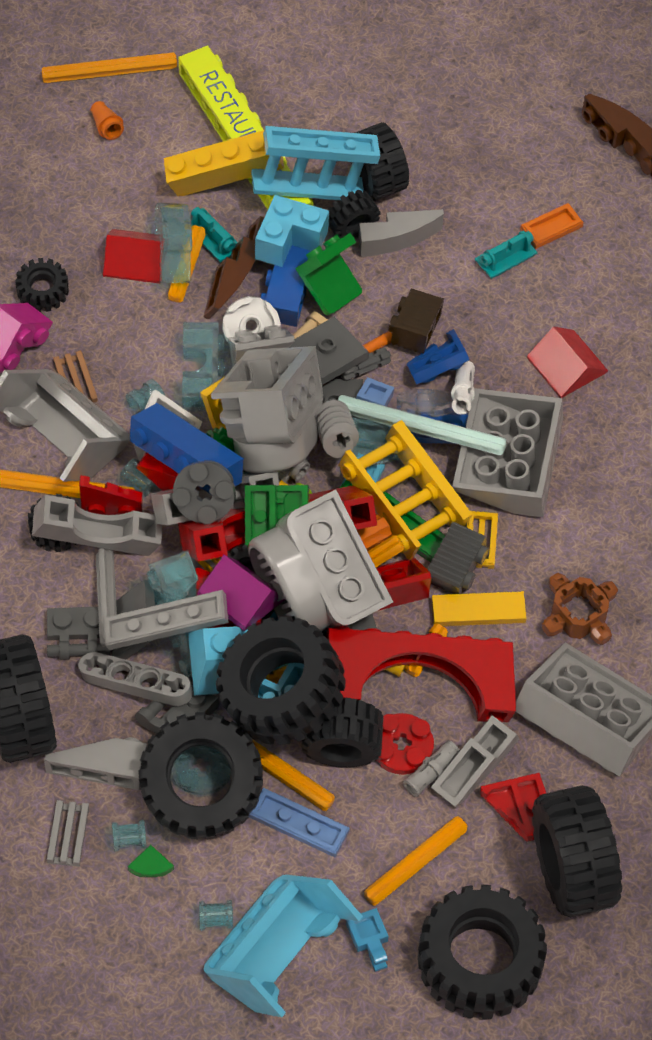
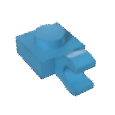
(370, 935)

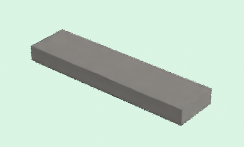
(165, 620)

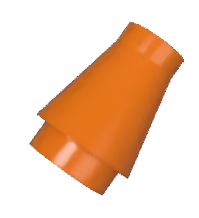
(107, 121)

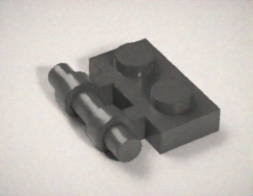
(71, 624)

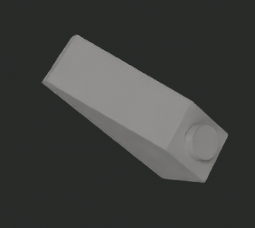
(104, 762)

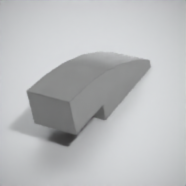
(398, 231)
(475, 761)

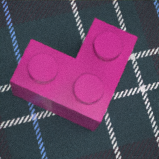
(20, 328)

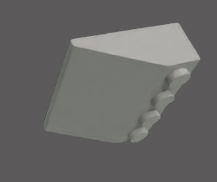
(523, 473)
(588, 708)

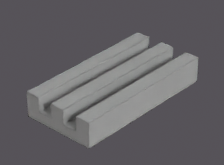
(71, 808)

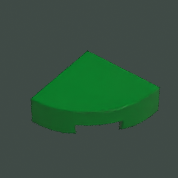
(150, 864)

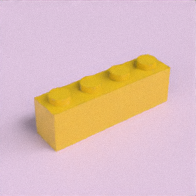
(216, 164)

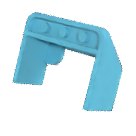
(273, 935)

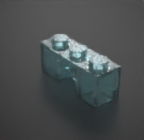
(203, 346)

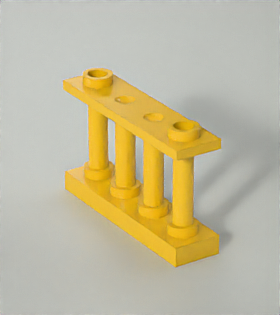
(416, 465)

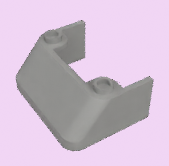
(64, 418)

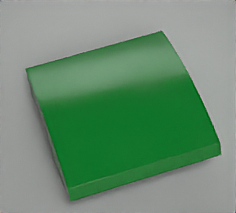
(268, 504)

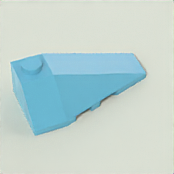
(206, 653)

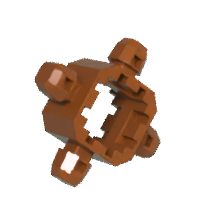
(598, 598)

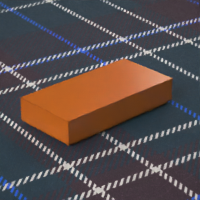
(553, 225)

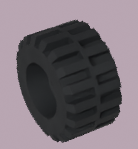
(392, 170)
(349, 738)

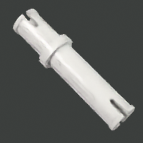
(463, 390)

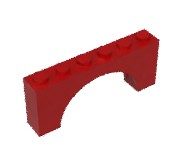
(217, 538)
(478, 665)

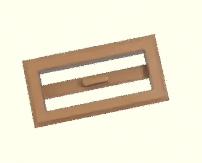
(69, 361)

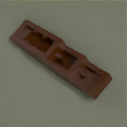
(232, 271)

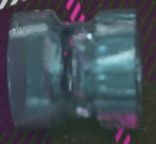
(139, 398)

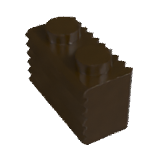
(416, 320)

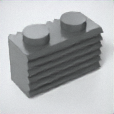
(457, 558)

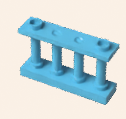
(314, 144)

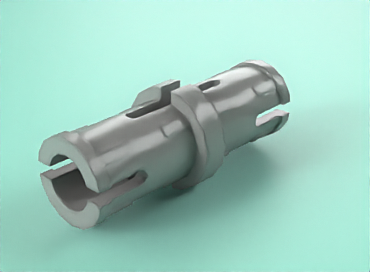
(431, 768)

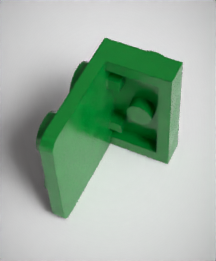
(329, 275)

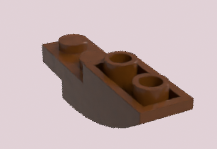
(620, 128)

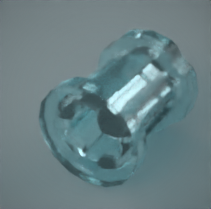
(137, 478)
(129, 835)
(216, 915)

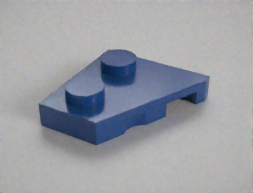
(438, 359)

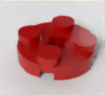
(416, 732)

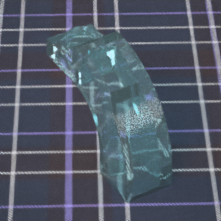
(175, 235)

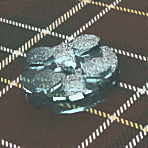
(201, 783)

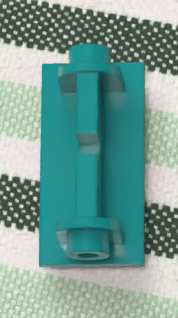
(217, 239)
(507, 254)

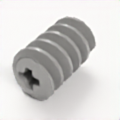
(336, 428)

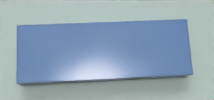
(299, 822)

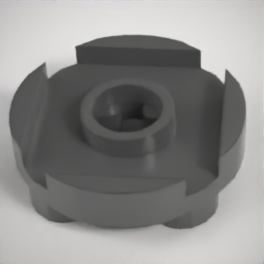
(199, 474)

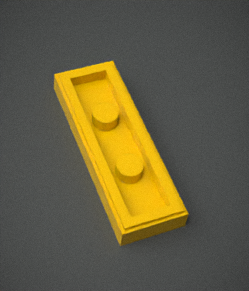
(479, 608)

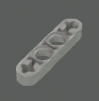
(137, 674)

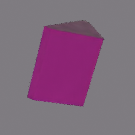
(246, 593)

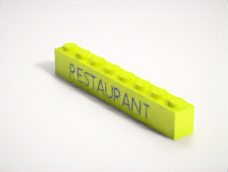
(222, 102)

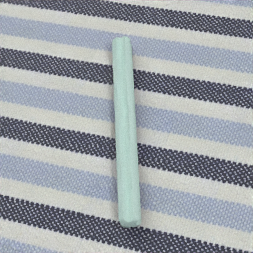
(425, 425)

